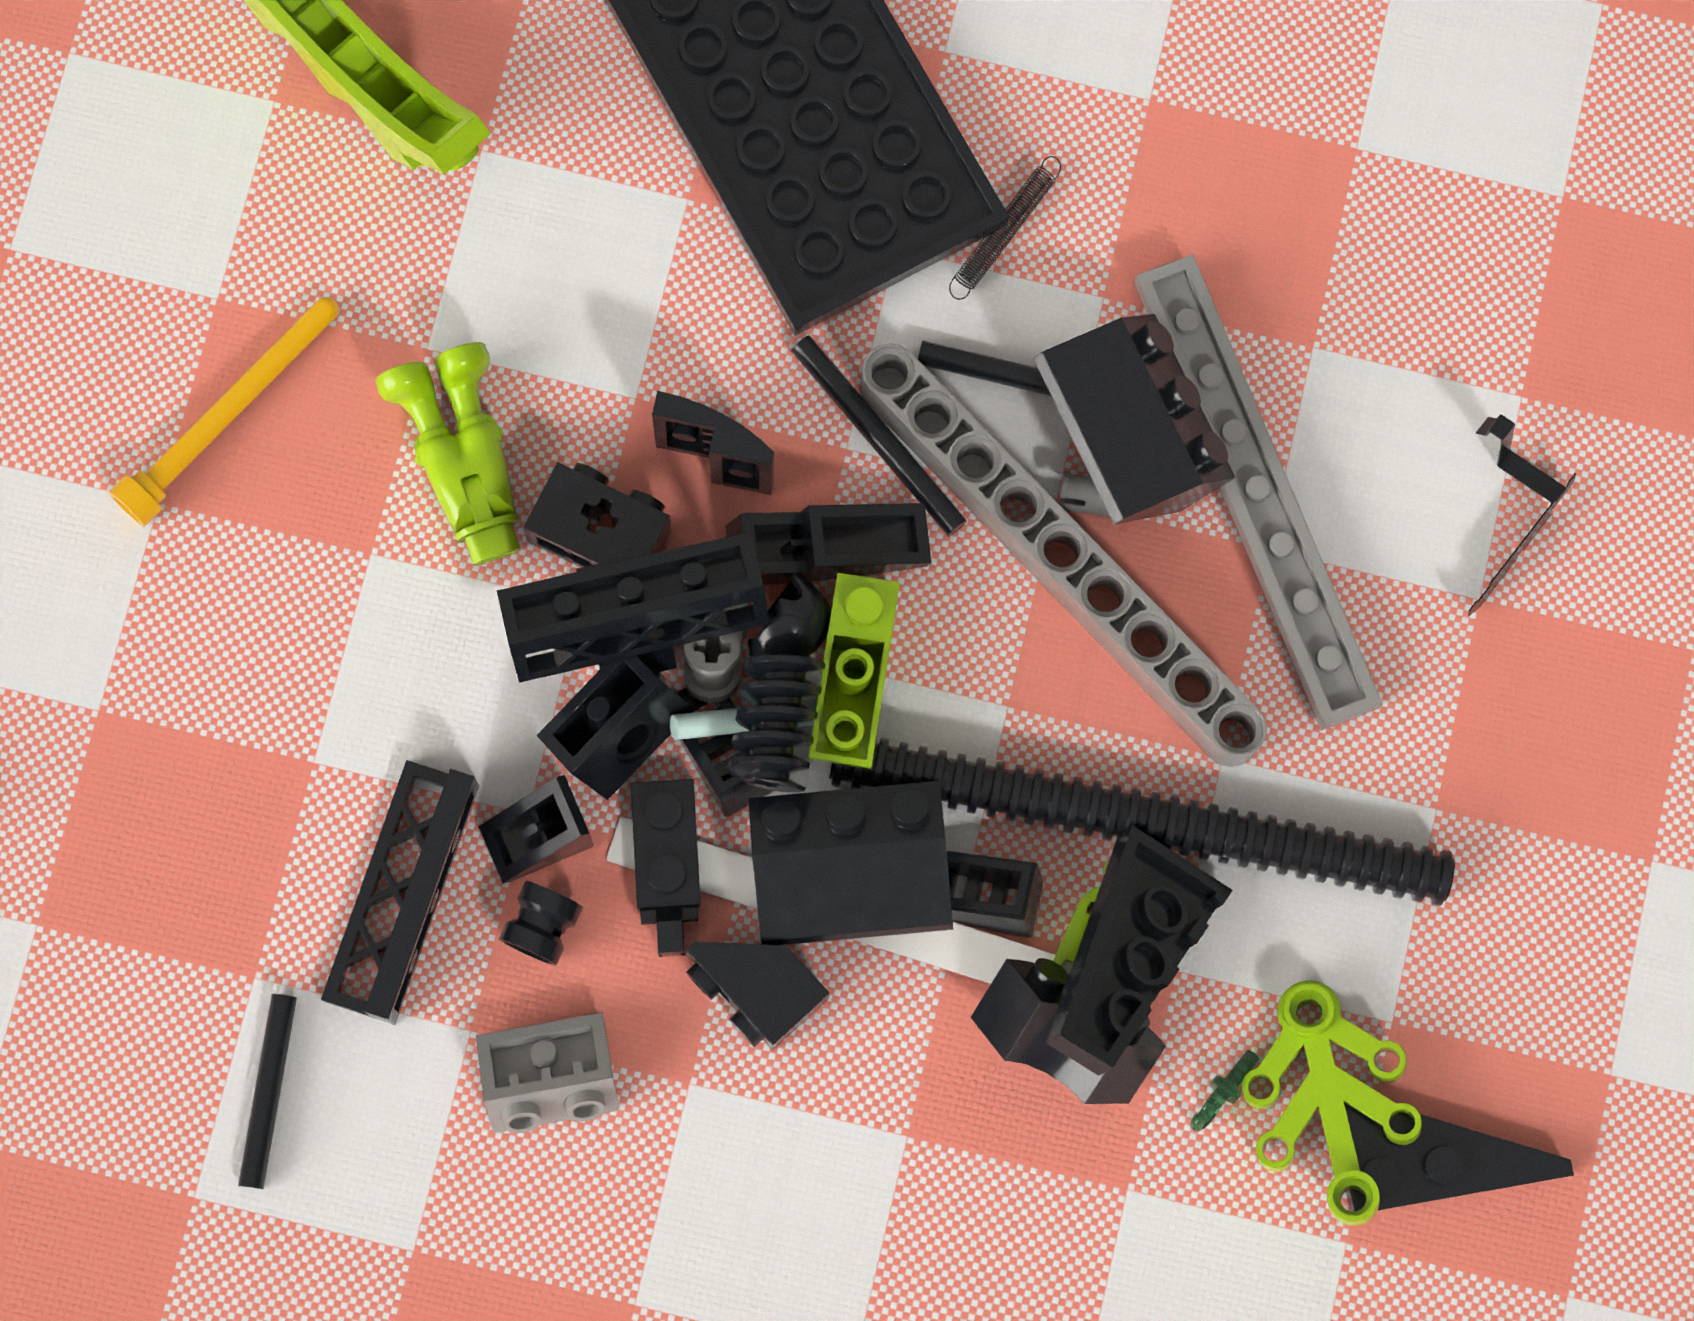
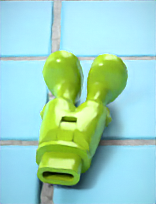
(464, 467)

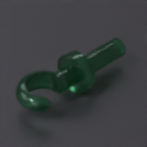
(1224, 1090)

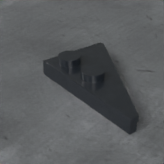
(1442, 1161)

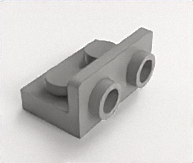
(547, 1073)

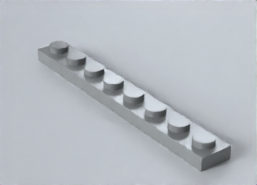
(1263, 500)

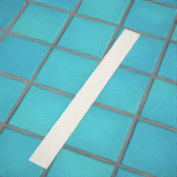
(956, 950)

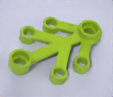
(1328, 1089)

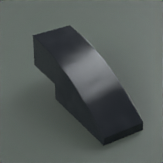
(836, 540)

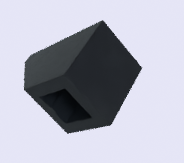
(761, 983)

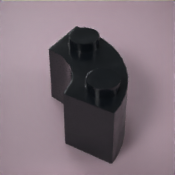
(1018, 1019)

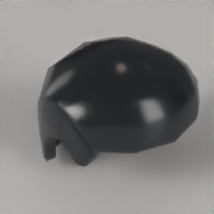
(796, 621)

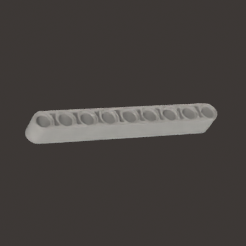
(1066, 584)

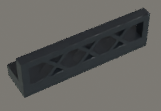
(633, 602)
(421, 897)

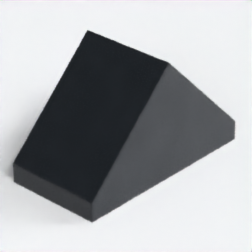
(536, 831)

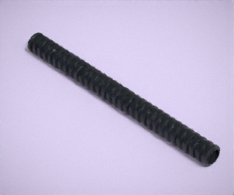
(1167, 822)

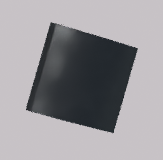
(735, 453)

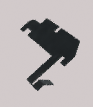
(1529, 476)

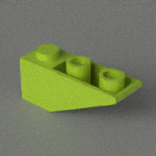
(854, 670)

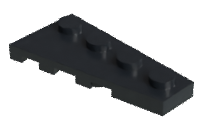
(1135, 937)

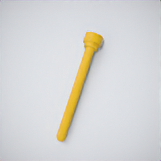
(144, 491)

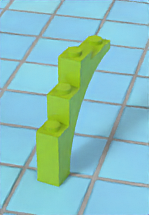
(393, 100)

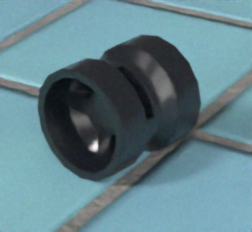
(540, 923)

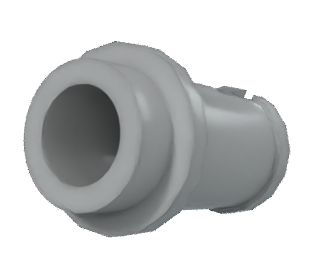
(1081, 496)

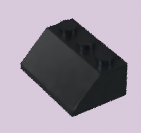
(1135, 418)
(850, 863)

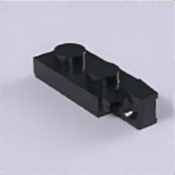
(666, 859)

